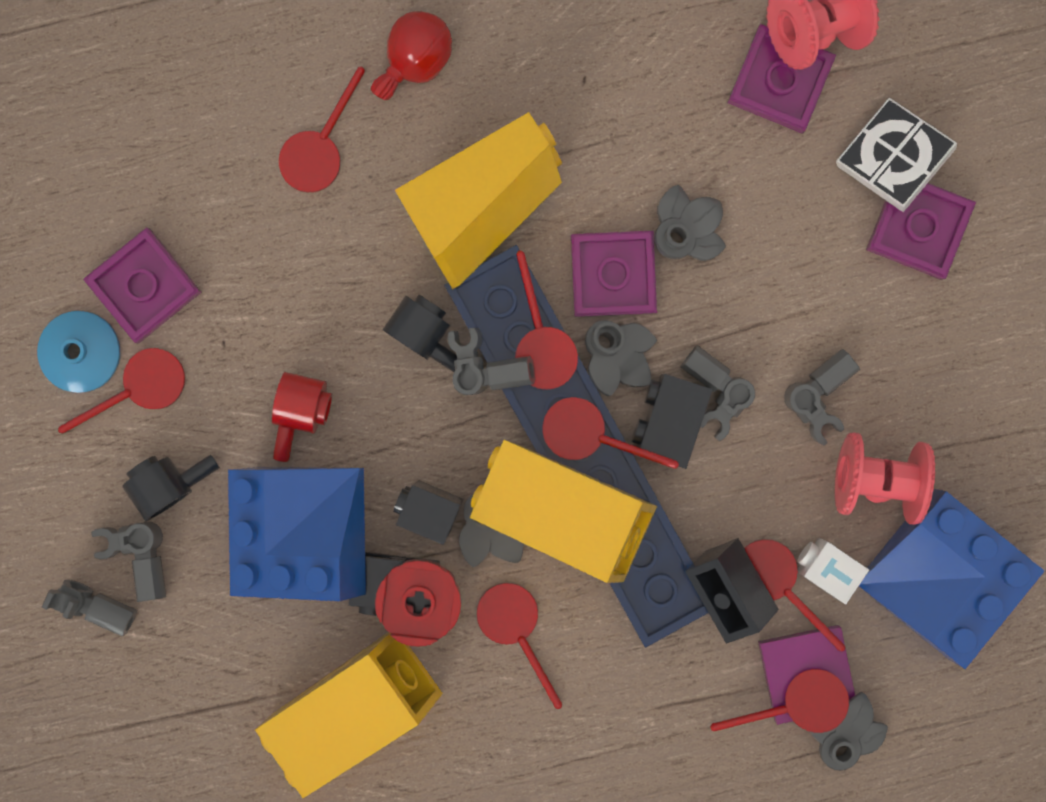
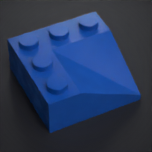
(297, 533)
(950, 578)

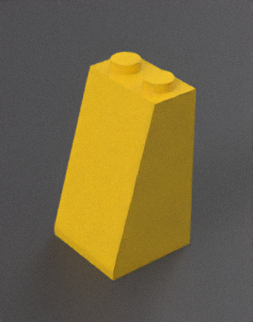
(482, 195)
(562, 512)
(349, 714)

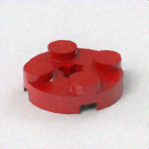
(399, 617)

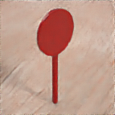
(310, 158)
(550, 348)
(149, 379)
(577, 428)
(779, 573)
(509, 616)
(813, 701)

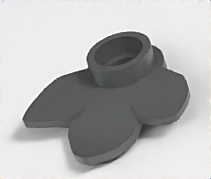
(693, 222)
(623, 359)
(478, 540)
(856, 732)

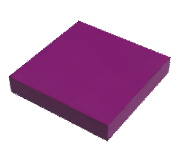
(774, 89)
(925, 233)
(613, 273)
(142, 285)
(795, 653)

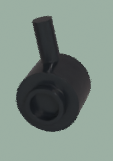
(421, 328)
(159, 485)

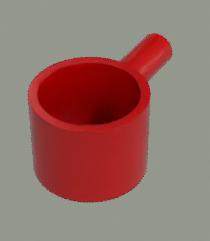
(298, 405)

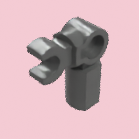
(472, 377)
(735, 394)
(805, 397)
(147, 567)
(77, 599)

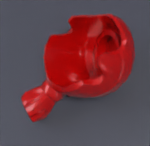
(416, 52)

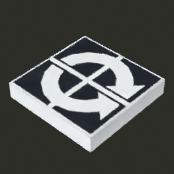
(896, 154)

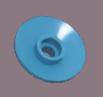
(97, 356)

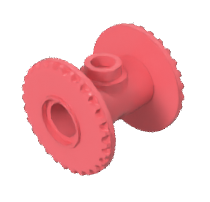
(806, 26)
(885, 479)

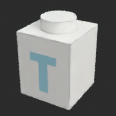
(831, 569)

